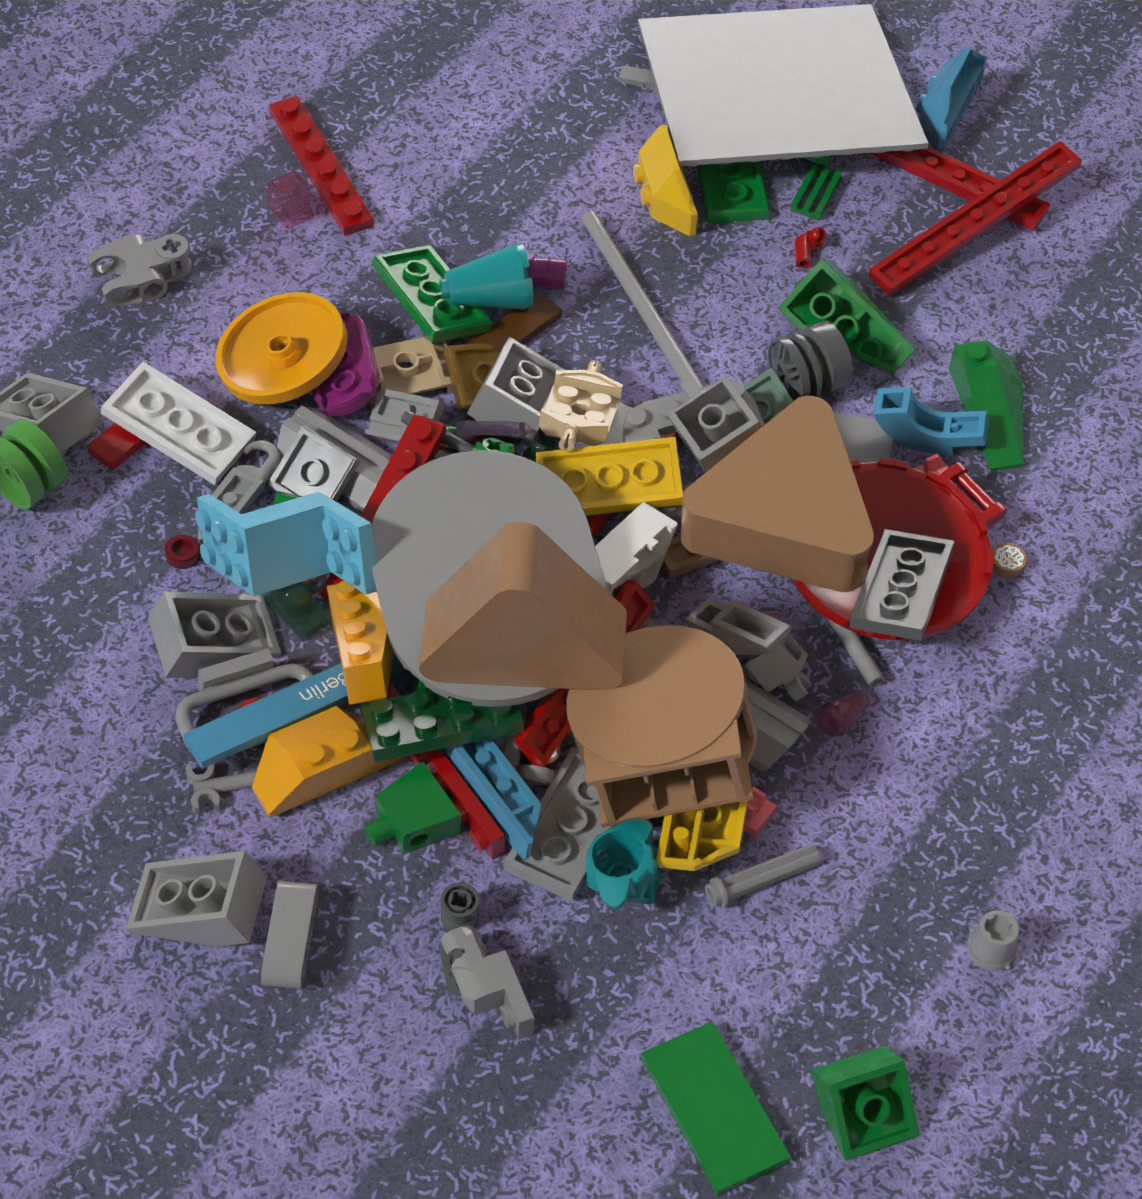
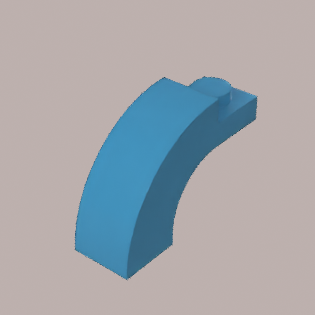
(924, 428)

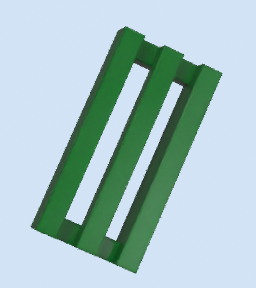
(823, 176)

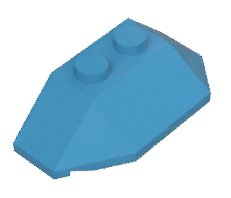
(949, 96)

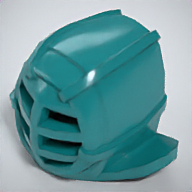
(629, 866)

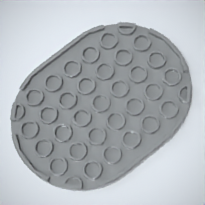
(441, 520)

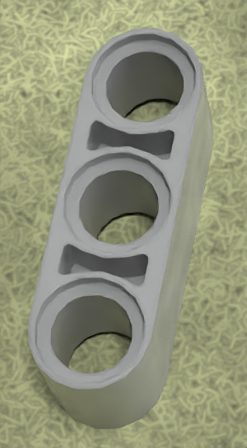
(289, 935)

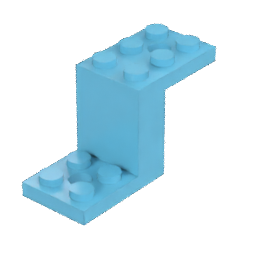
(287, 543)

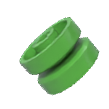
(29, 464)

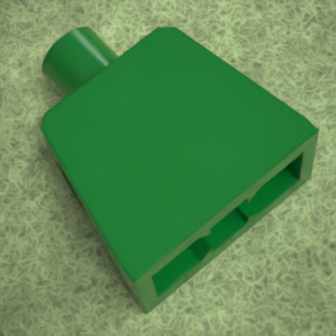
(414, 812)

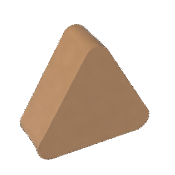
(784, 503)
(523, 619)

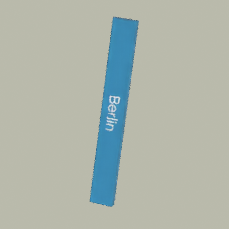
(281, 709)

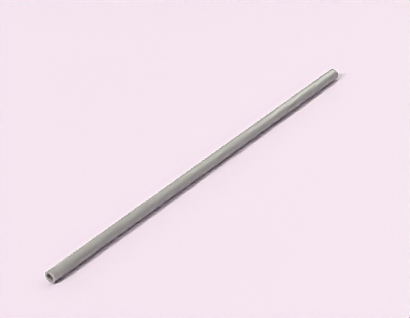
(681, 366)

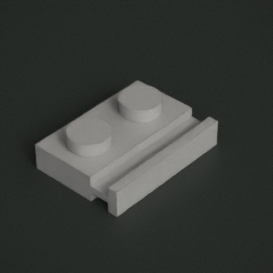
(390, 407)

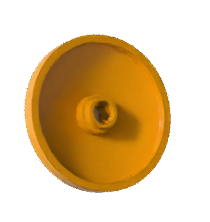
(281, 348)

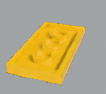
(619, 474)

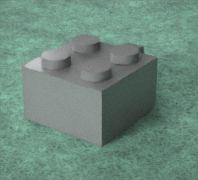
(713, 420)

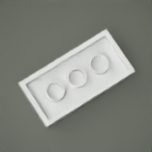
(178, 423)

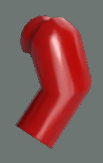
(807, 244)

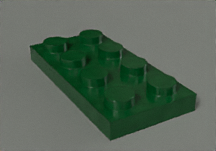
(432, 722)

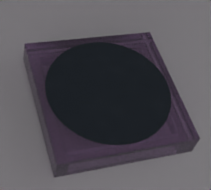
(516, 433)

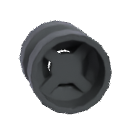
(459, 915)

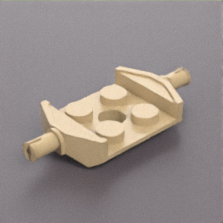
(426, 374)
(581, 406)

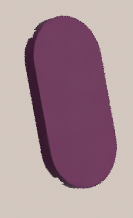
(355, 377)

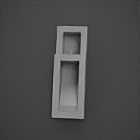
(738, 626)

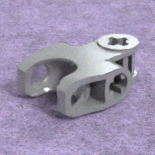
(142, 266)

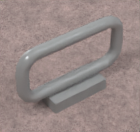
(234, 678)

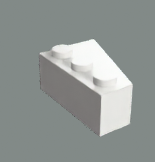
(635, 548)

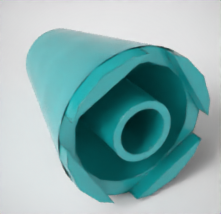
(491, 281)

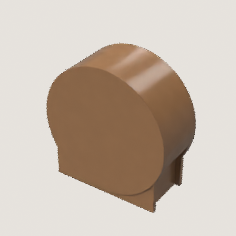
(671, 731)

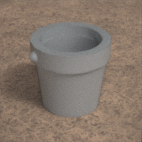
(994, 941)

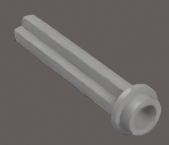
(756, 877)

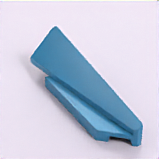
(499, 791)

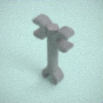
(208, 787)

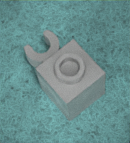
(779, 667)

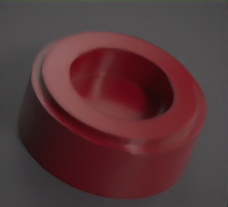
(182, 551)

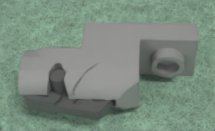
(484, 979)

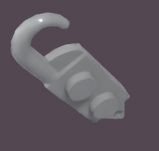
(247, 482)

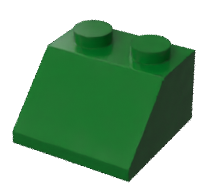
(866, 1101)

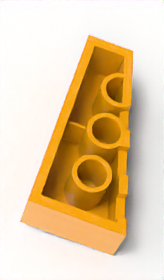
(361, 642)

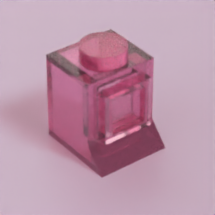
(289, 199)

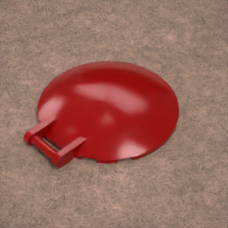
(925, 506)

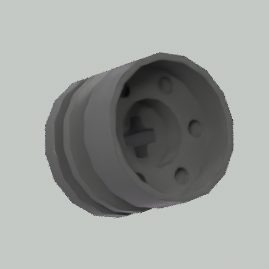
(811, 360)

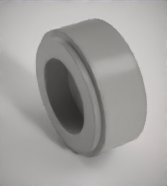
(536, 775)

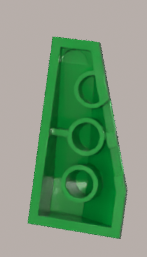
(836, 298)
(991, 383)

